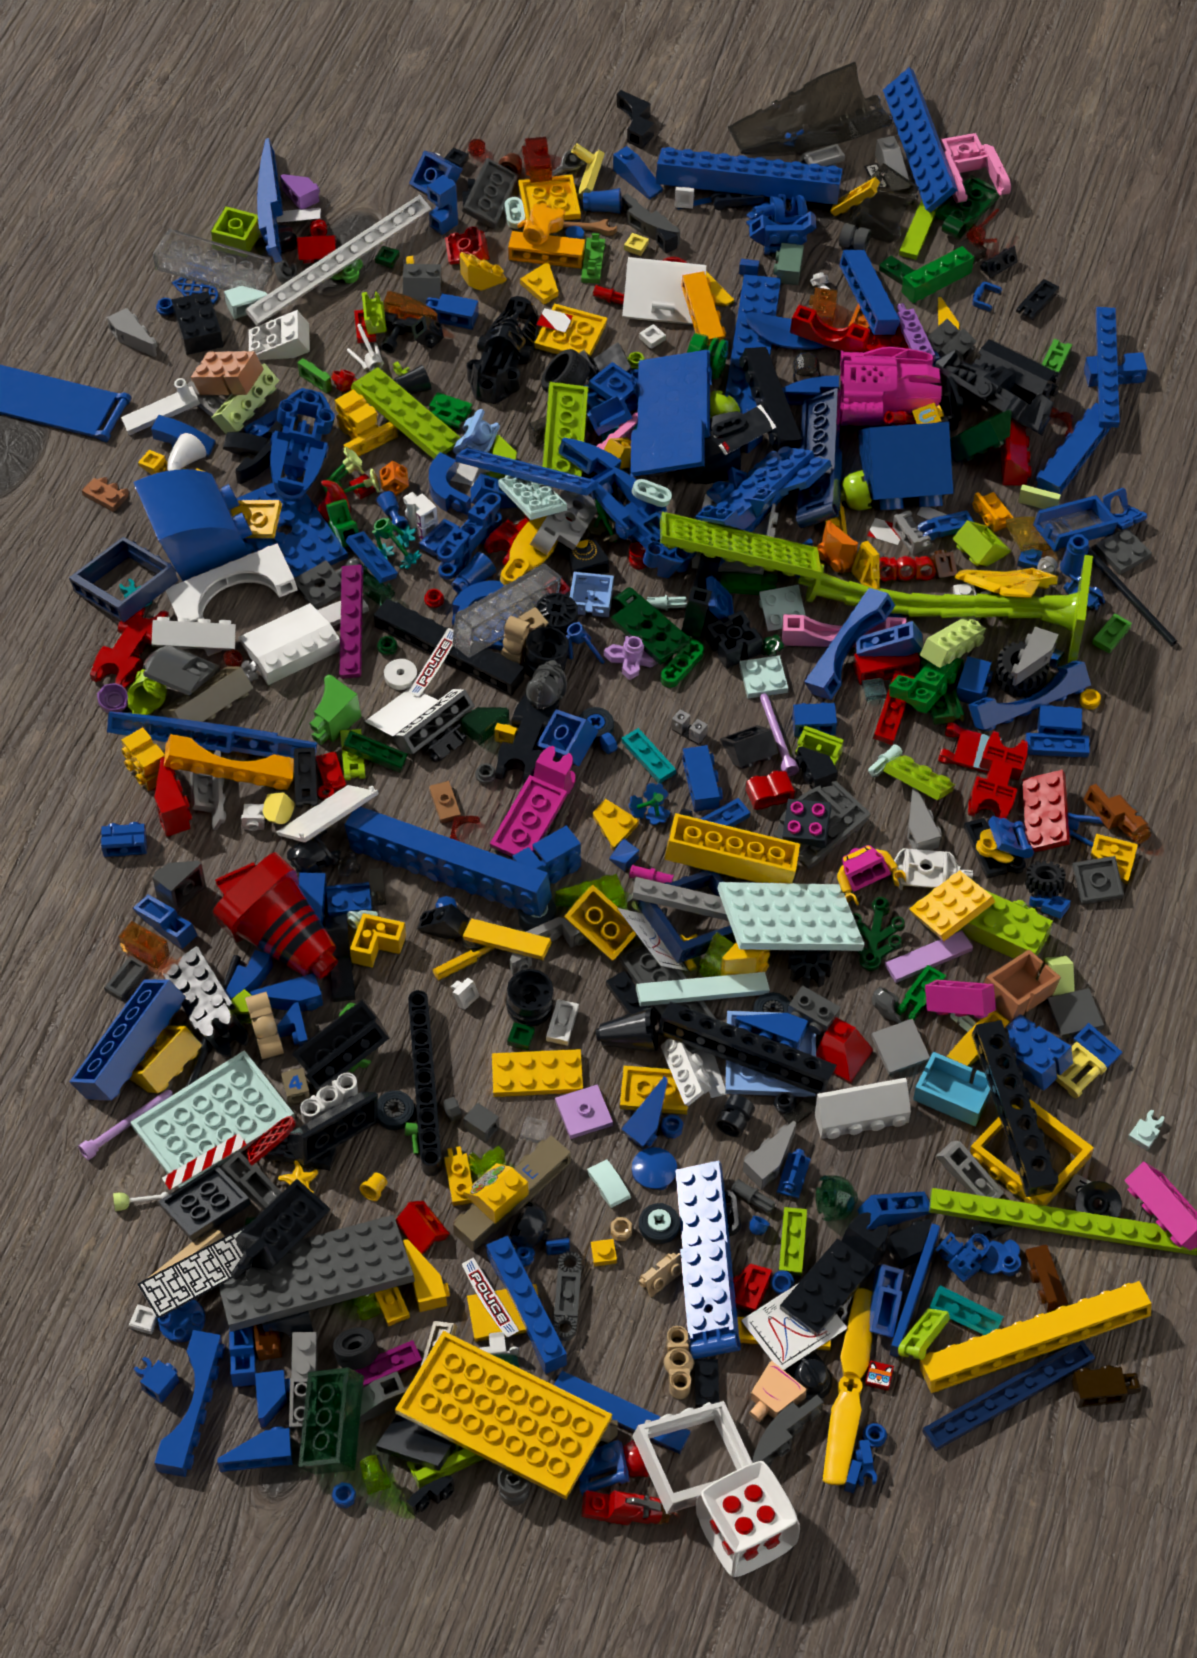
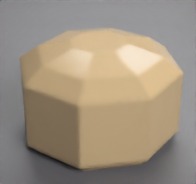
(621, 1229)

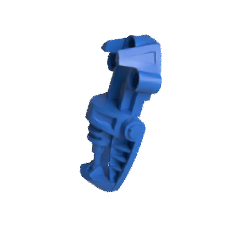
(298, 449)
(639, 522)

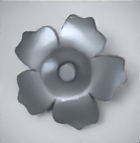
(249, 669)

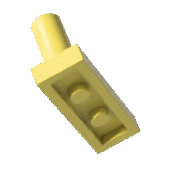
(592, 169)

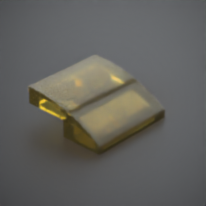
(1026, 534)

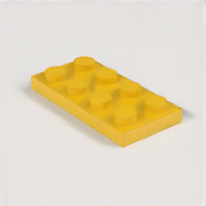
(536, 1073)

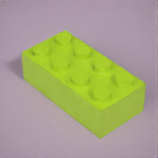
(1009, 928)

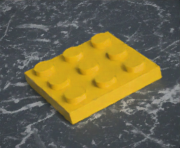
(557, 194)
(580, 335)
(952, 905)

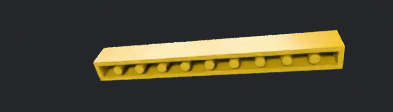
(1035, 1336)

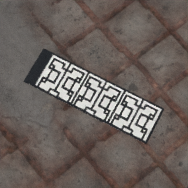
(192, 1275)

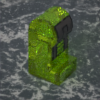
(374, 1474)

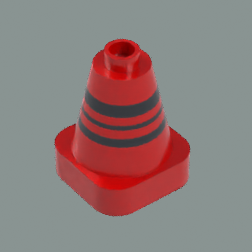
(277, 918)

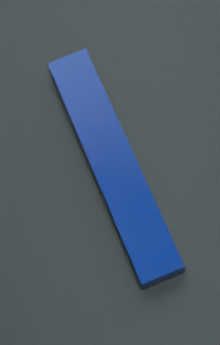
(915, 1288)
(626, 1413)

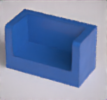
(609, 414)

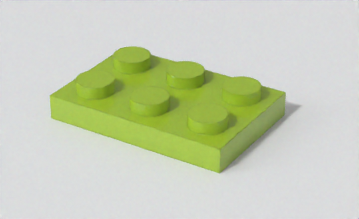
(919, 777)

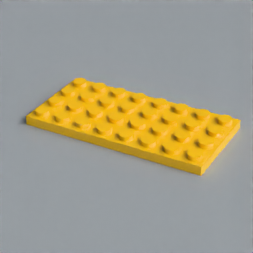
(504, 1414)

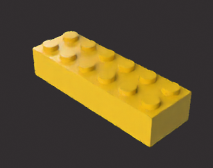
(731, 851)

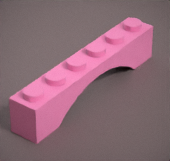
(803, 631)

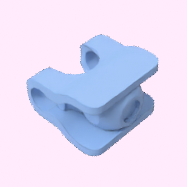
(478, 434)

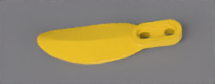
(522, 555)

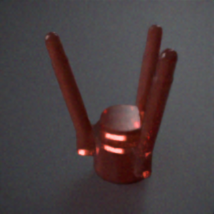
(978, 233)

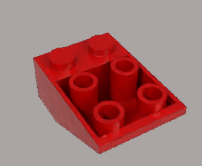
(170, 802)

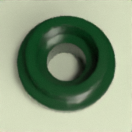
(387, 641)

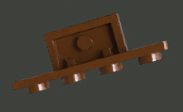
(1044, 1274)

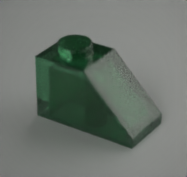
(482, 721)

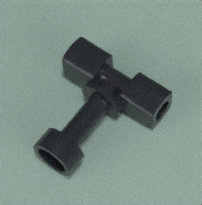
(398, 328)

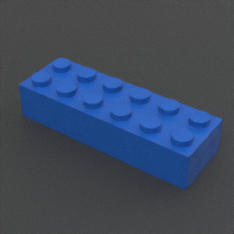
(128, 1039)

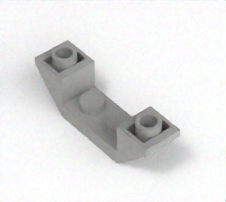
(553, 930)

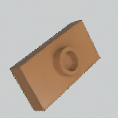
(444, 801)

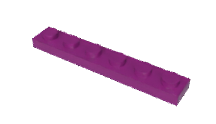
(351, 621)

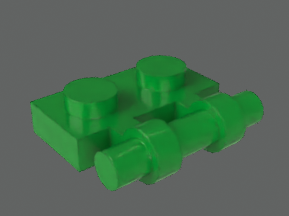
(450, 410)

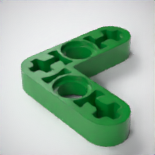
(683, 655)

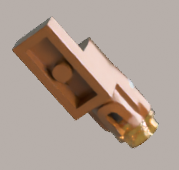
(1117, 812)

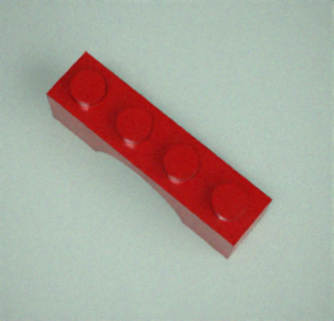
(808, 325)

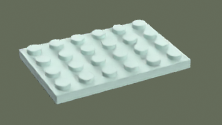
(790, 916)
(211, 1111)

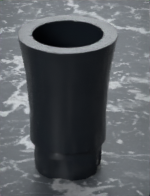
(414, 380)

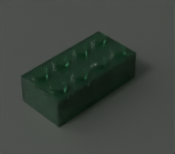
(331, 1421)

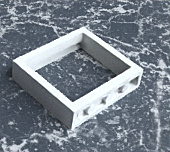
(670, 1423)

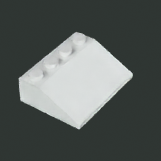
(290, 643)

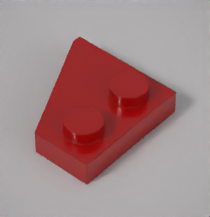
(751, 1287)

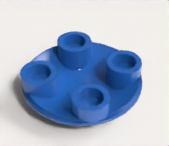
(654, 1168)
(182, 1321)

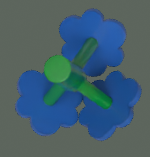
(654, 796)

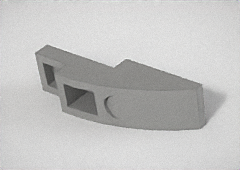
(303, 1361)

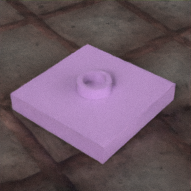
(583, 1111)

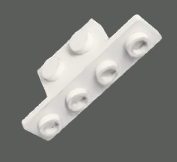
(686, 1071)

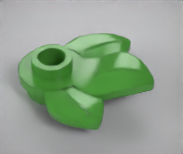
(350, 273)

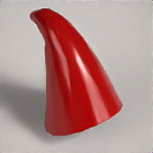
(334, 494)

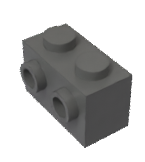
(815, 1009)

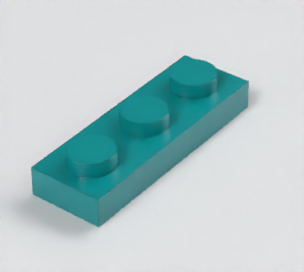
(648, 755)
(966, 1311)

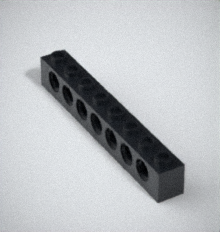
(746, 1049)
(1033, 1181)

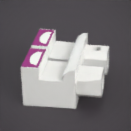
(420, 514)

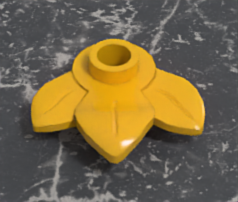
(987, 847)

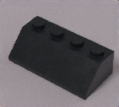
(333, 1127)

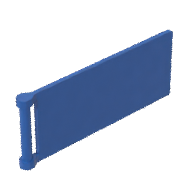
(59, 402)

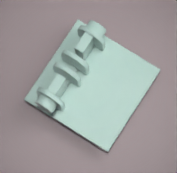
(780, 602)

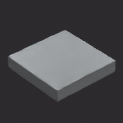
(900, 1046)

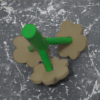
(597, 527)

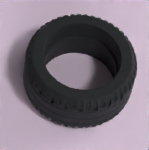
(566, 368)

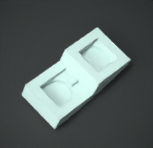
(609, 1183)

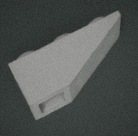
(129, 332)
(1037, 653)
(921, 827)
(767, 1161)

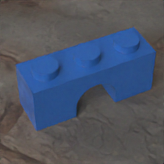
(444, 195)
(1131, 371)

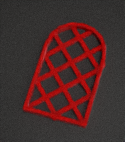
(287, 1129)

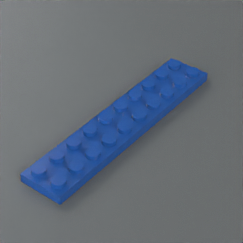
(920, 140)
(761, 296)

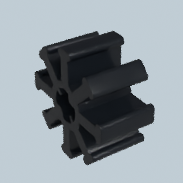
(810, 965)

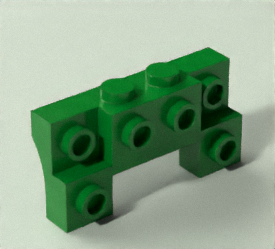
(928, 684)

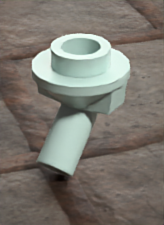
(355, 917)

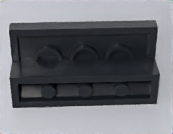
(341, 1045)

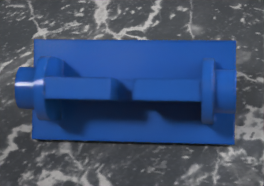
(1094, 595)
(794, 1174)

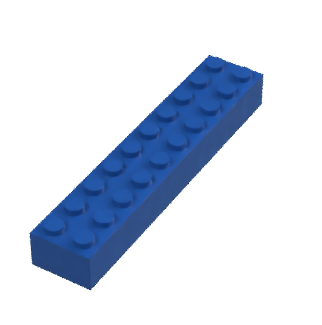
(748, 175)
(448, 861)

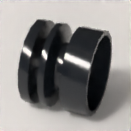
(558, 610)
(545, 645)
(530, 987)

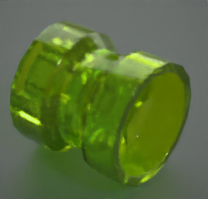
(366, 1306)

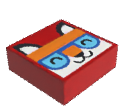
(879, 1375)

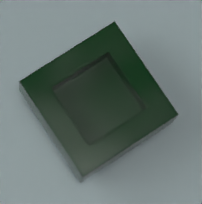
(387, 256)
(521, 1036)

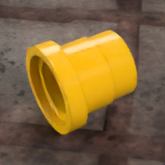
(373, 1187)

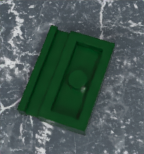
(947, 709)

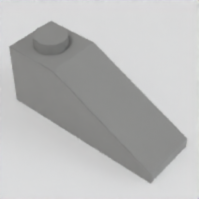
(889, 153)
(968, 1171)

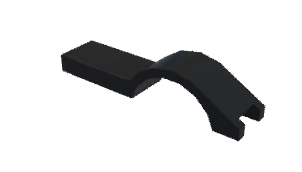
(342, 973)

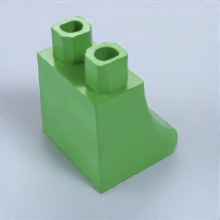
(336, 711)

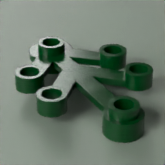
(875, 937)

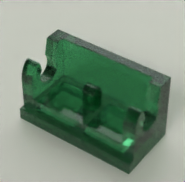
(374, 590)

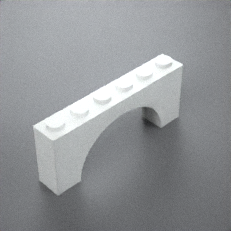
(261, 567)

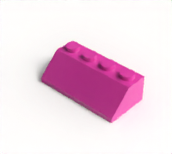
(1165, 1203)

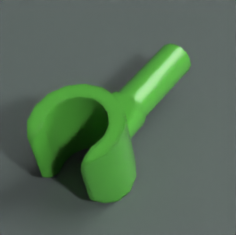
(411, 1129)

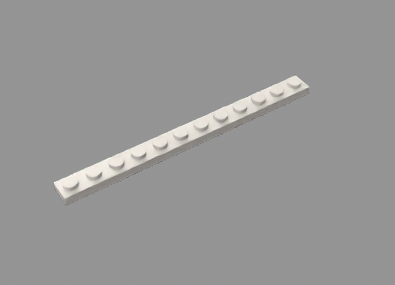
(337, 260)

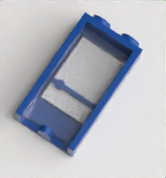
(1081, 517)

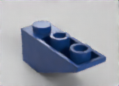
(777, 1027)

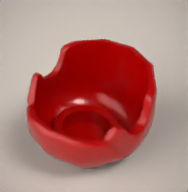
(634, 1461)

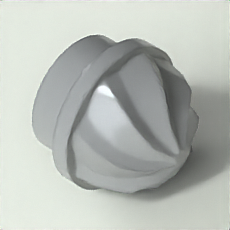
(1047, 565)

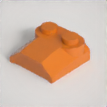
(837, 549)

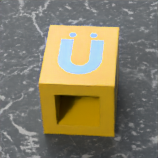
(928, 414)

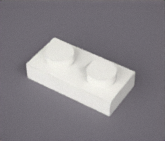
(562, 1022)

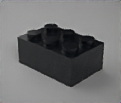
(197, 323)

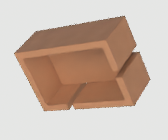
(227, 372)
(1017, 986)

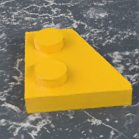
(1122, 850)

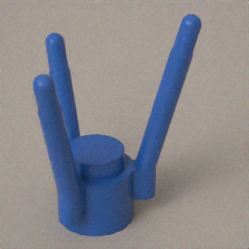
(578, 635)
(1074, 822)

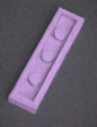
(931, 955)

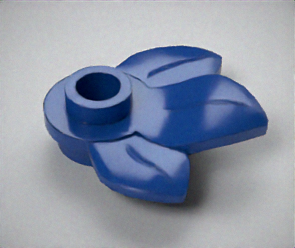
(999, 1256)

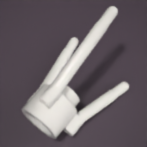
(372, 359)

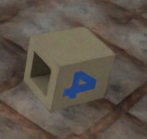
(295, 1086)

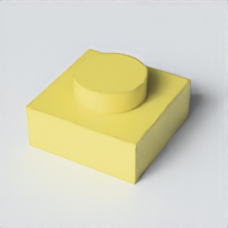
(636, 244)

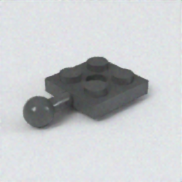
(321, 574)

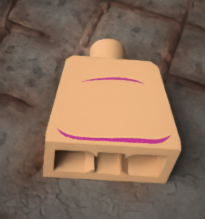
(775, 1392)

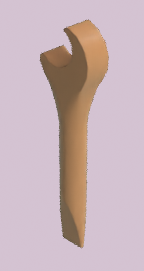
(600, 227)

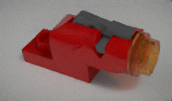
(623, 1508)

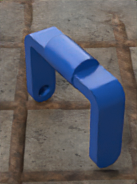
(978, 293)

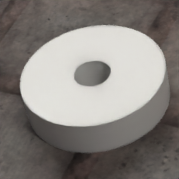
(400, 666)

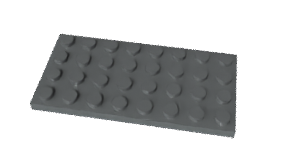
(320, 1273)

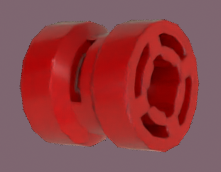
(636, 555)

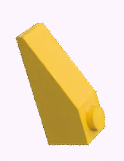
(428, 1284)

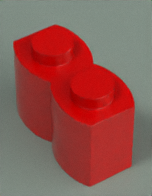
(769, 790)

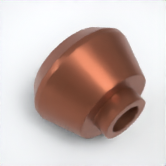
(512, 162)

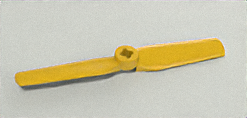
(847, 1406)

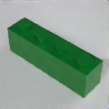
(937, 274)

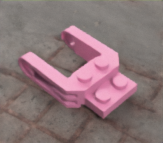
(967, 154)

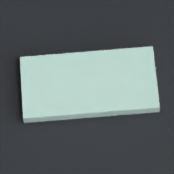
(532, 498)

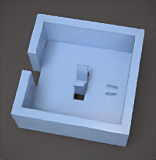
(592, 588)

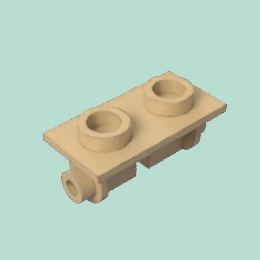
(668, 1270)

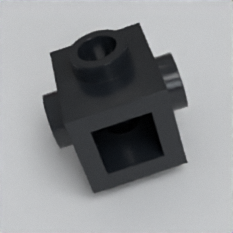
(427, 331)

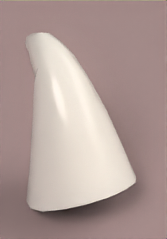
(185, 451)

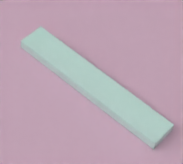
(702, 989)

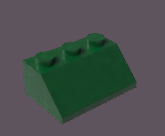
(981, 437)

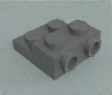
(948, 338)

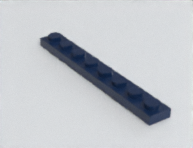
(1008, 1395)

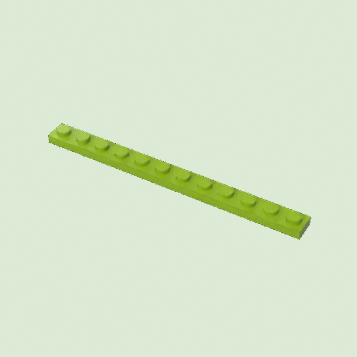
(1053, 1220)

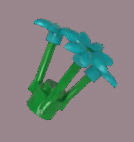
(384, 529)

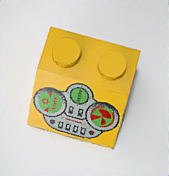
(498, 1191)

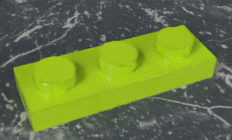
(793, 1240)

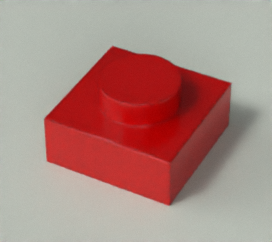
(362, 492)

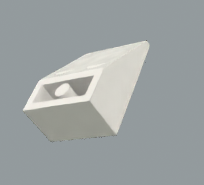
(281, 337)

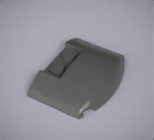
(179, 669)
(845, 818)

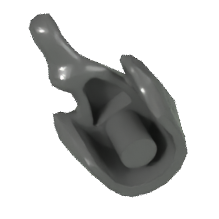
(284, 272)
(886, 1004)

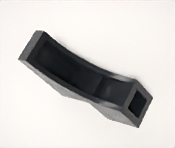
(638, 110)

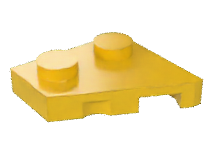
(541, 283)
(867, 566)
(614, 822)

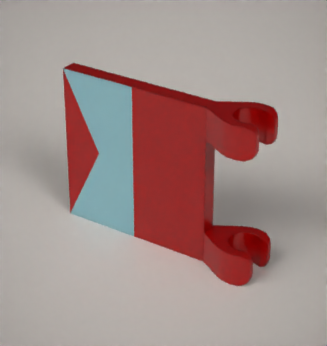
(968, 749)

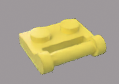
(1081, 1059)

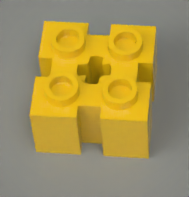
(355, 415)
(142, 757)

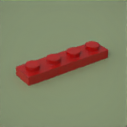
(890, 716)

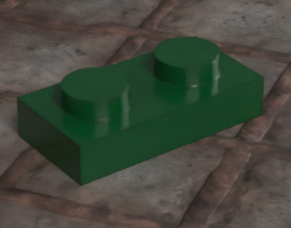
(895, 269)

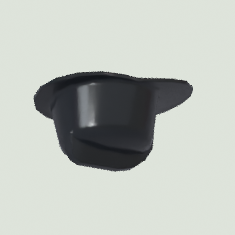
(287, 239)
(812, 1375)

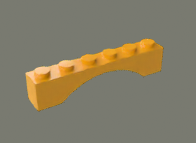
(187, 755)

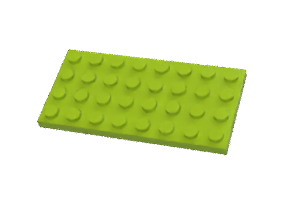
(740, 546)

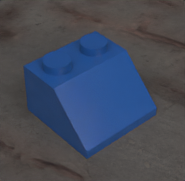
(431, 168)
(568, 735)

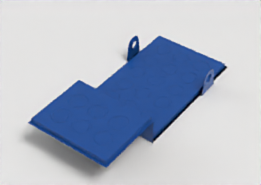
(671, 413)

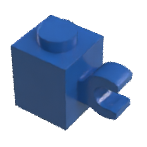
(157, 1379)

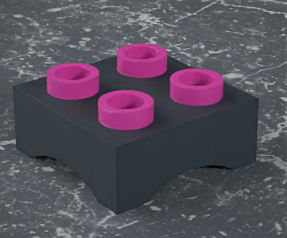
(807, 822)

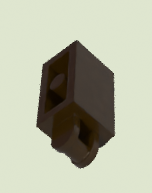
(1103, 1386)

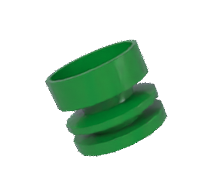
(718, 351)

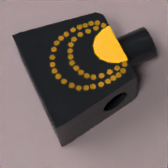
(588, 558)

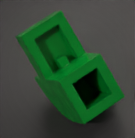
(341, 521)

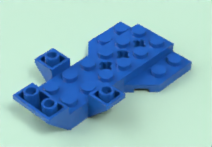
(766, 484)

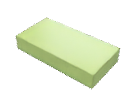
(1038, 497)

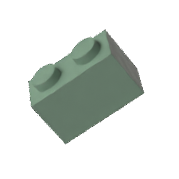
(789, 263)

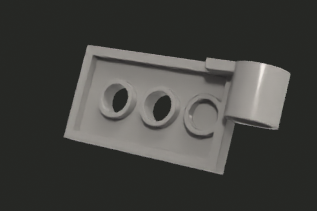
(559, 528)

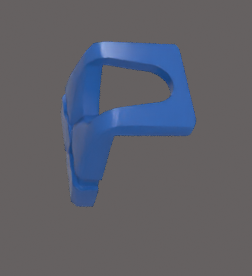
(1130, 515)

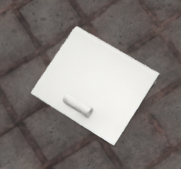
(655, 290)
(327, 813)

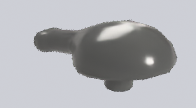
(568, 164)

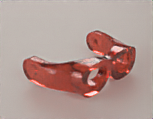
(1068, 418)
(458, 821)

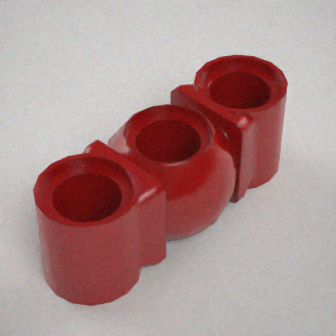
(914, 570)

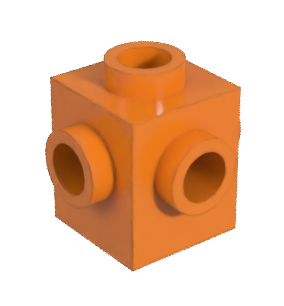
(394, 477)

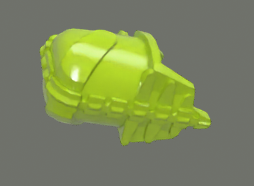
(145, 695)

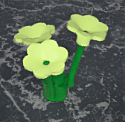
(353, 463)

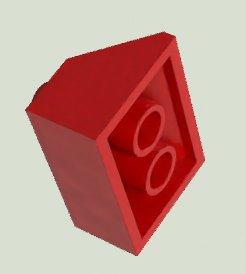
(1015, 456)

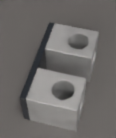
(695, 732)

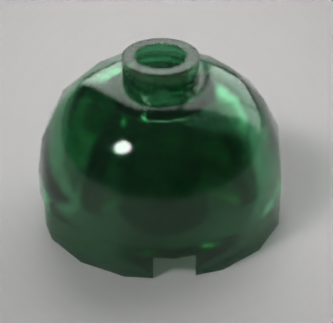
(835, 1197)

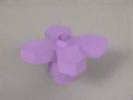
(631, 656)

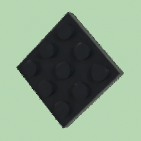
(204, 1203)

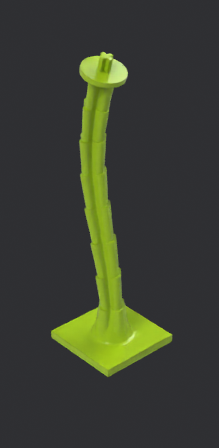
(1057, 609)

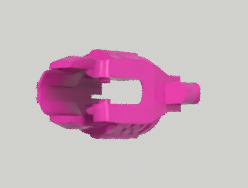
(885, 382)

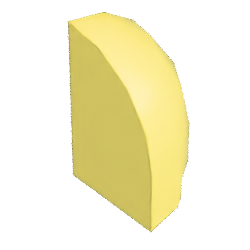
(278, 808)

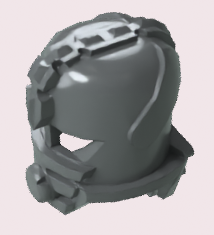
(543, 689)

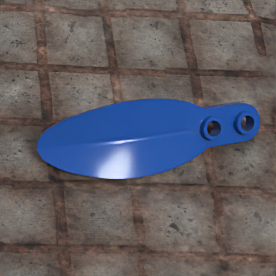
(777, 331)

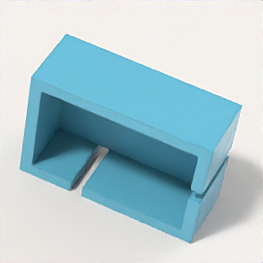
(948, 1090)

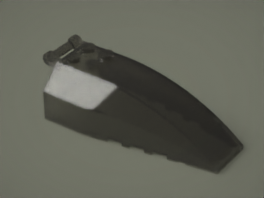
(826, 108)

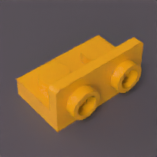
(991, 510)

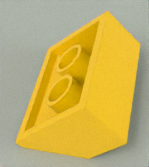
(600, 922)
(165, 1058)

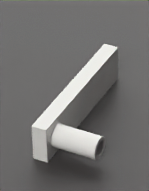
(168, 407)

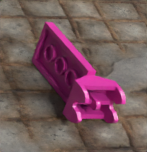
(536, 804)

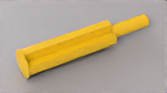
(459, 962)

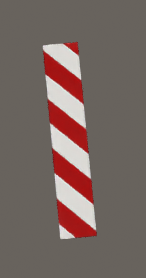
(204, 1161)

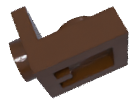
(944, 564)

